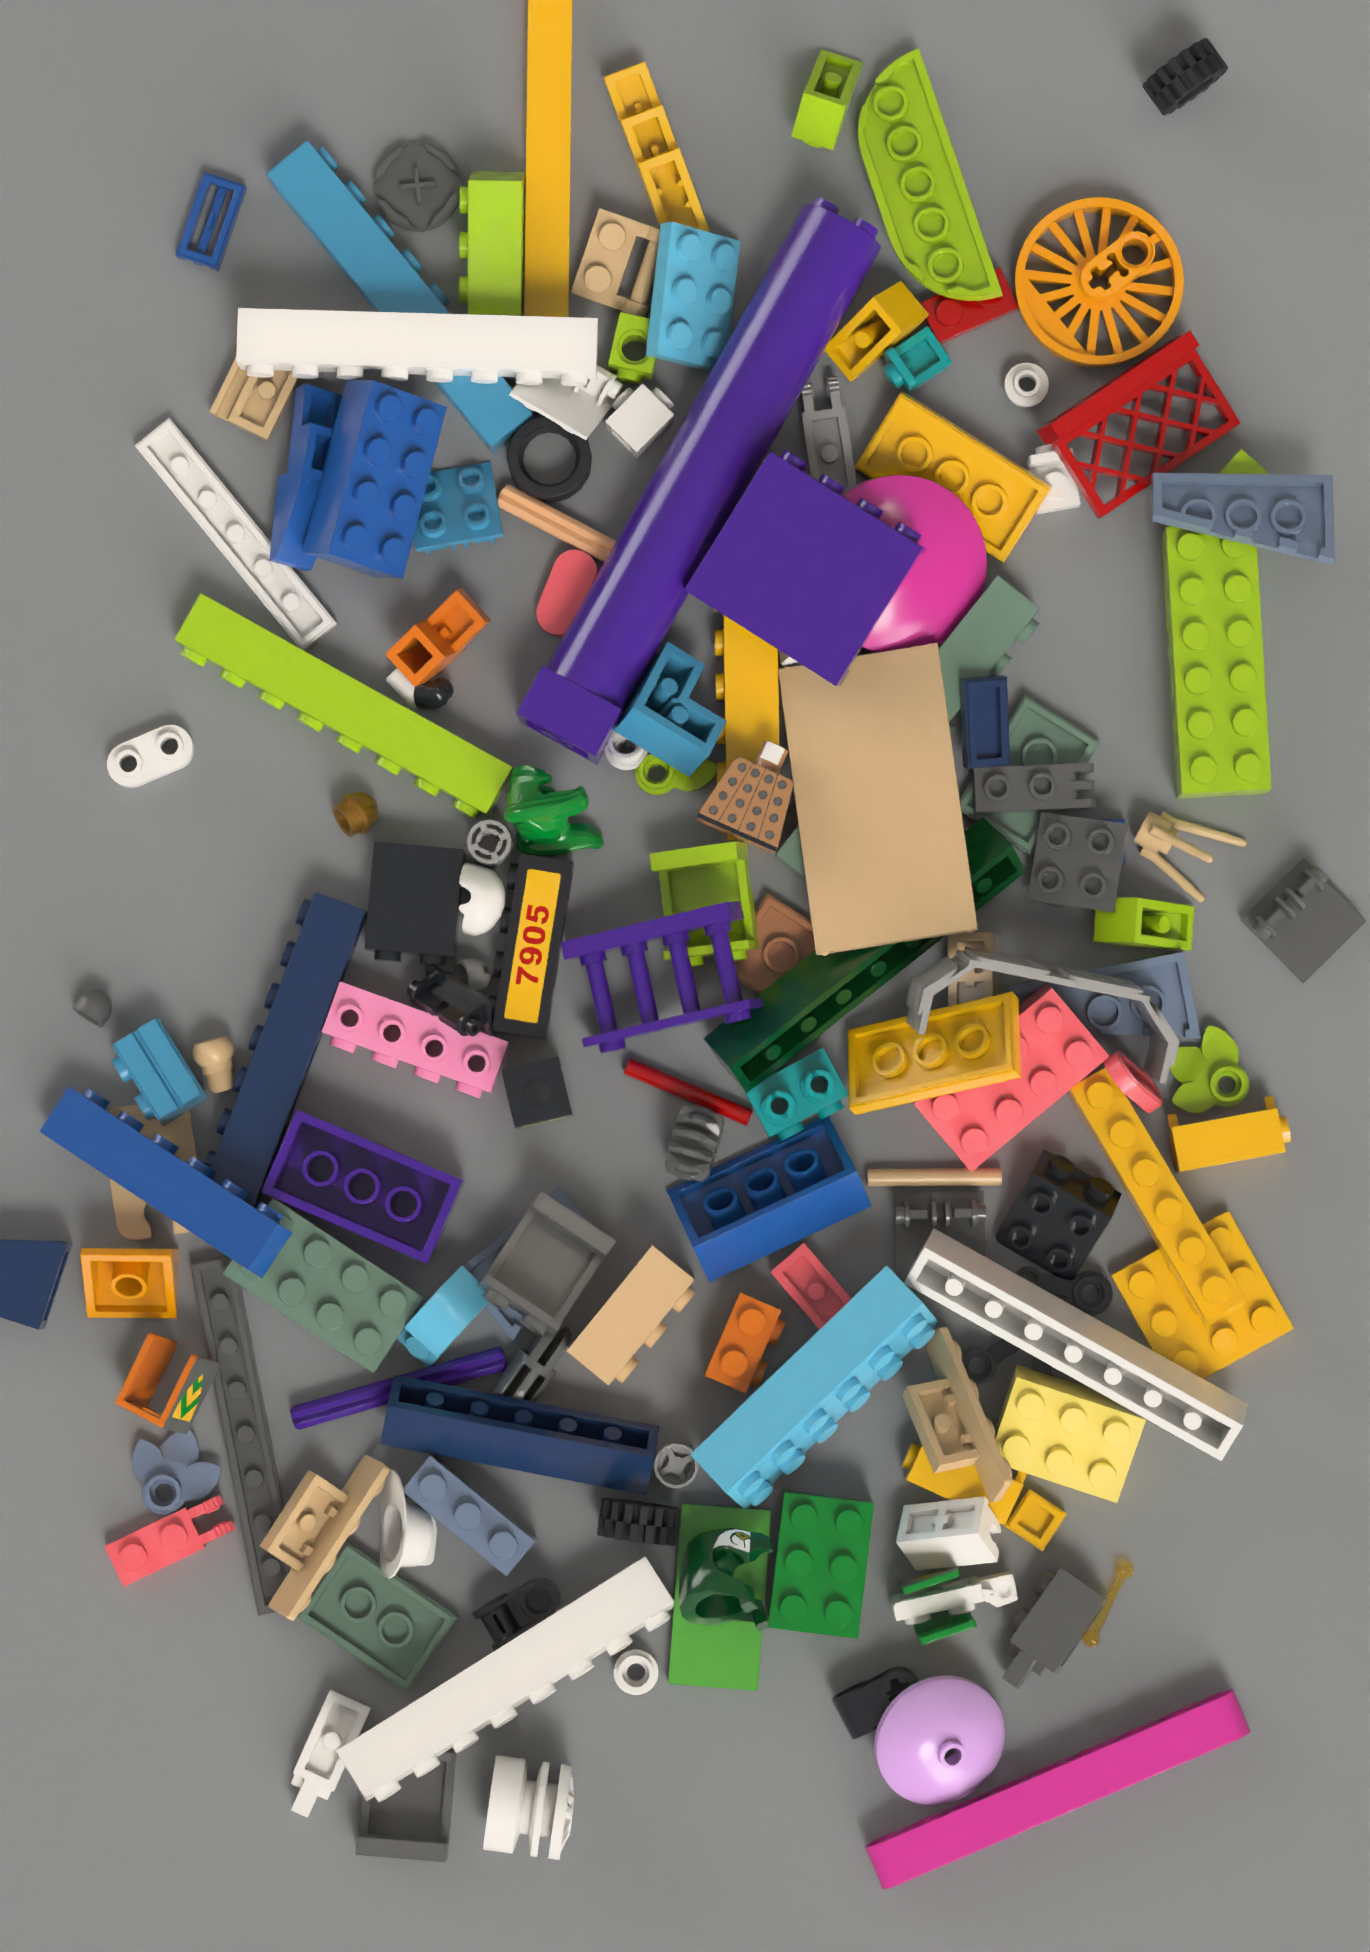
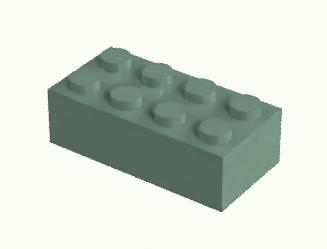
(331, 1292)

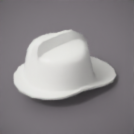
(406, 1529)

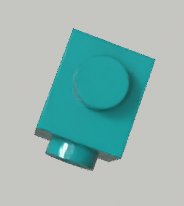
(915, 361)

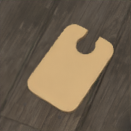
(128, 1207)

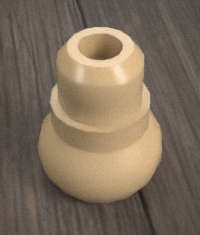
(216, 1062)

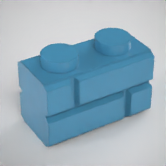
(158, 1071)

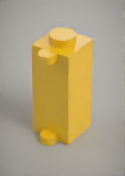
(1228, 1138)
(959, 1482)

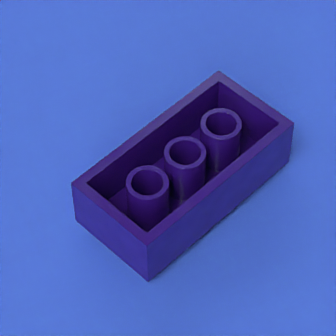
(363, 1186)

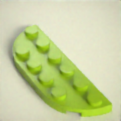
(922, 185)

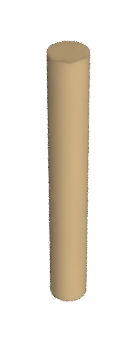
(934, 1177)

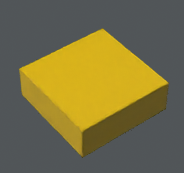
(1035, 1519)

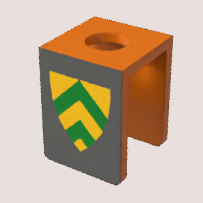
(146, 1375)

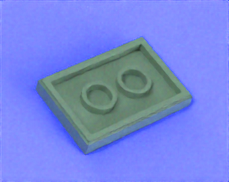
(1034, 739)
(377, 1618)

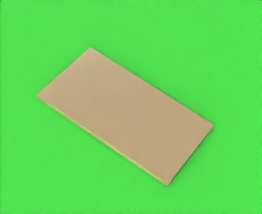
(878, 801)

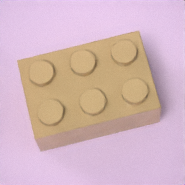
(633, 1317)

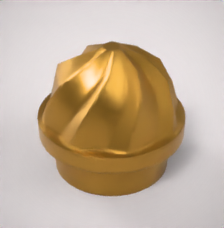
(355, 813)

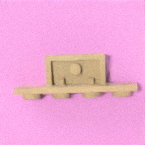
(953, 1421)
(315, 1528)

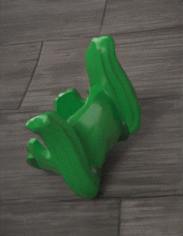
(543, 815)

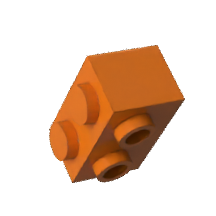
(742, 1343)

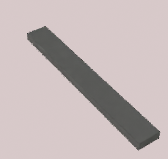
(242, 1421)

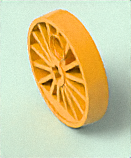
(1046, 324)

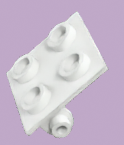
(572, 407)

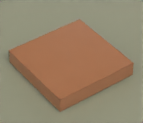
(783, 942)

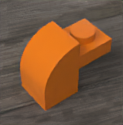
(439, 639)

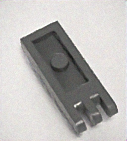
(1031, 788)

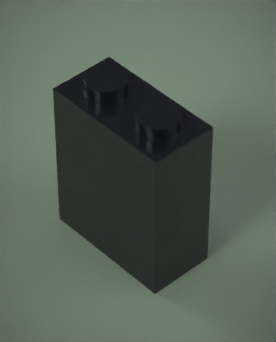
(414, 902)

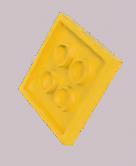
(1173, 1324)

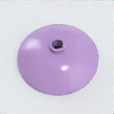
(925, 1725)

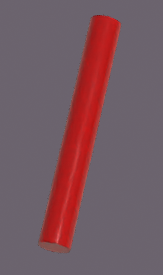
(688, 1091)

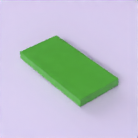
(725, 1652)

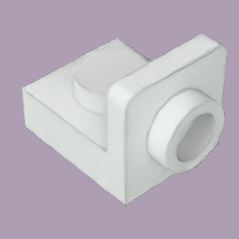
(1050, 468)

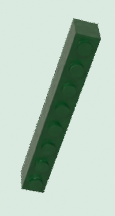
(829, 986)

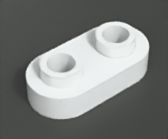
(151, 760)

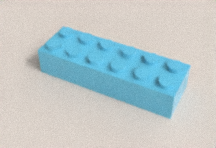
(816, 1389)

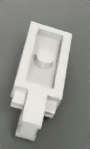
(954, 1596)
(319, 1763)

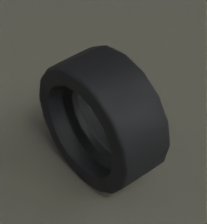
(545, 492)

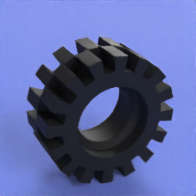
(1185, 76)
(639, 1521)

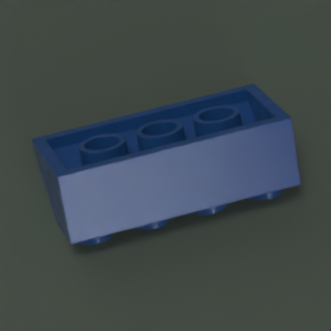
(769, 1198)

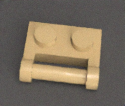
(607, 261)

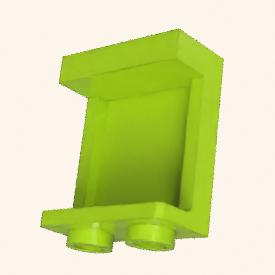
(704, 878)

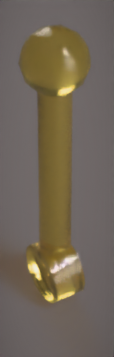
(1123, 1570)

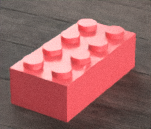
(1054, 1058)

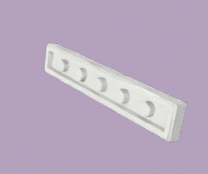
(235, 534)

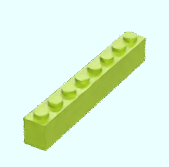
(344, 706)

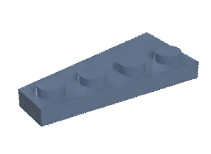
(1259, 510)
(1161, 977)

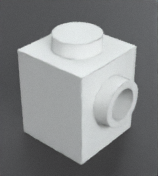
(640, 418)

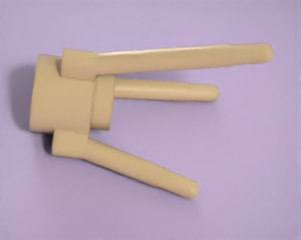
(1159, 835)

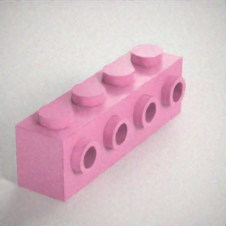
(414, 1037)

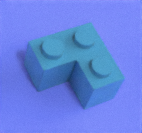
(665, 718)

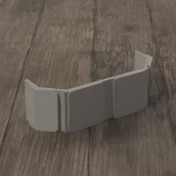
(1163, 1041)

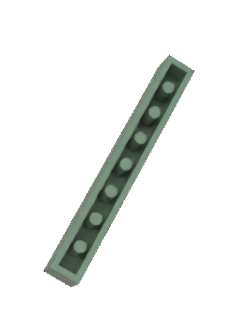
(971, 650)

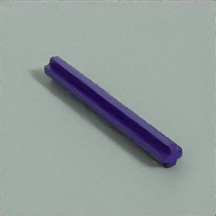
(378, 1393)

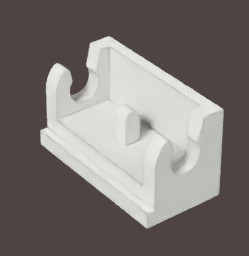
(948, 1533)

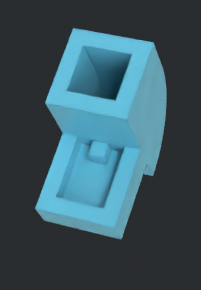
(443, 1317)

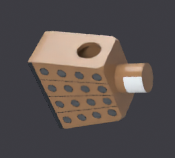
(751, 799)

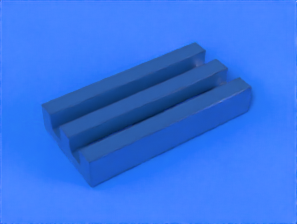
(200, 257)

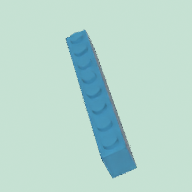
(385, 276)

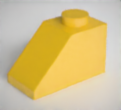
(874, 329)

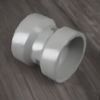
(492, 850)
(675, 1470)

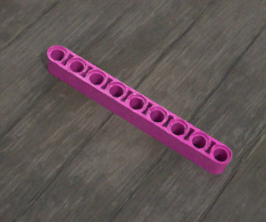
(1057, 1789)

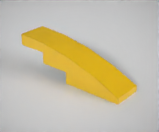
(654, 147)

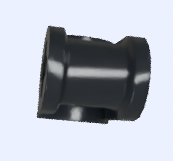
(516, 1612)
(866, 1701)

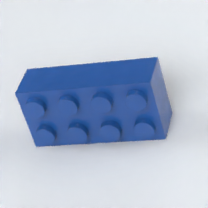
(374, 479)

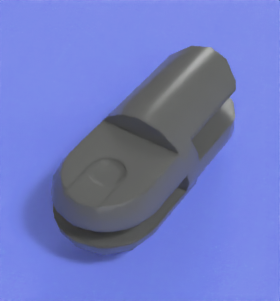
(534, 1366)

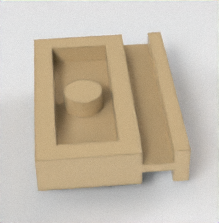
(254, 402)

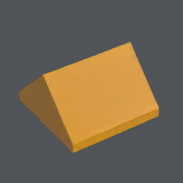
(130, 1282)

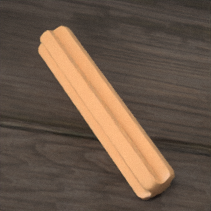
(555, 522)

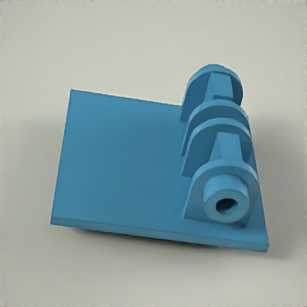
(458, 509)

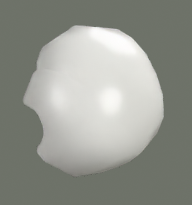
(486, 899)

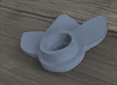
(175, 1465)

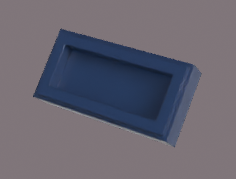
(984, 721)

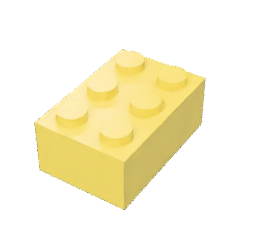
(1067, 1433)

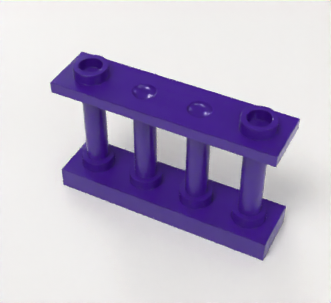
(633, 944)

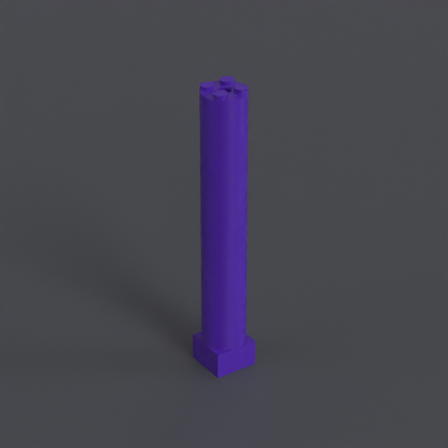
(700, 480)

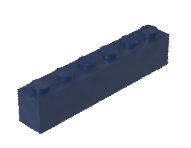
(520, 1435)

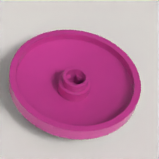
(943, 578)

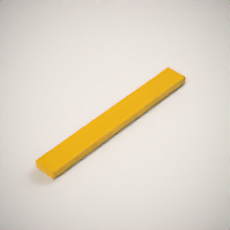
(548, 158)

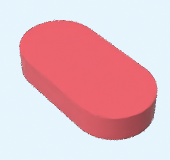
(565, 590)
(1133, 1081)

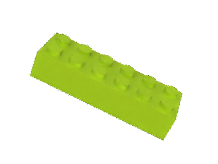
(1215, 665)

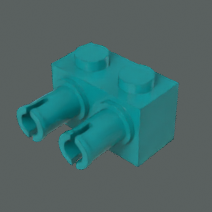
(796, 1094)

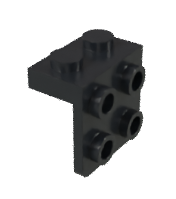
(1058, 1216)

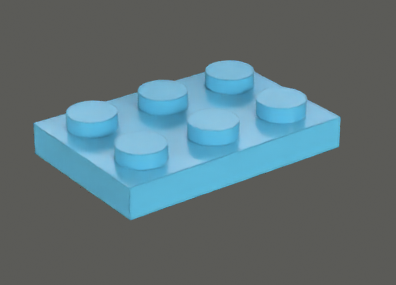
(692, 296)

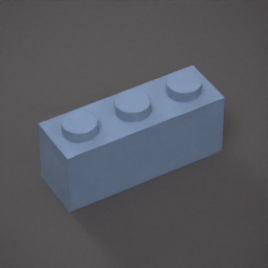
(469, 1514)

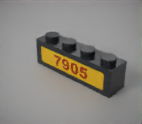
(532, 945)

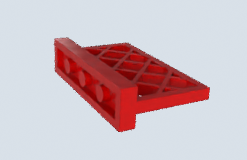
(1120, 391)

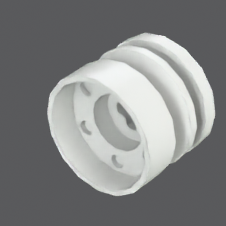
(528, 1807)

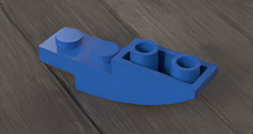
(297, 489)

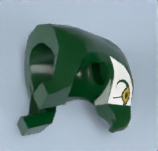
(707, 1583)

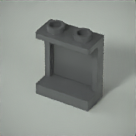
(545, 1265)
(414, 1819)

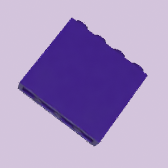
(805, 566)

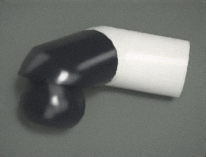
(425, 696)

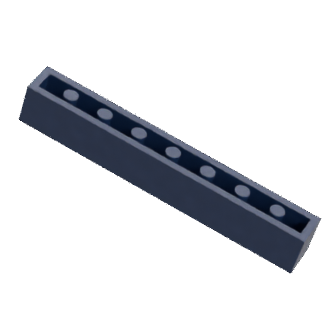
(285, 1044)

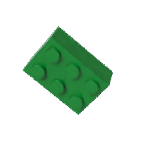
(820, 1564)

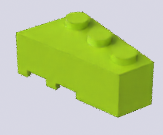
(493, 243)

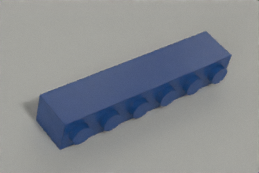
(165, 1181)

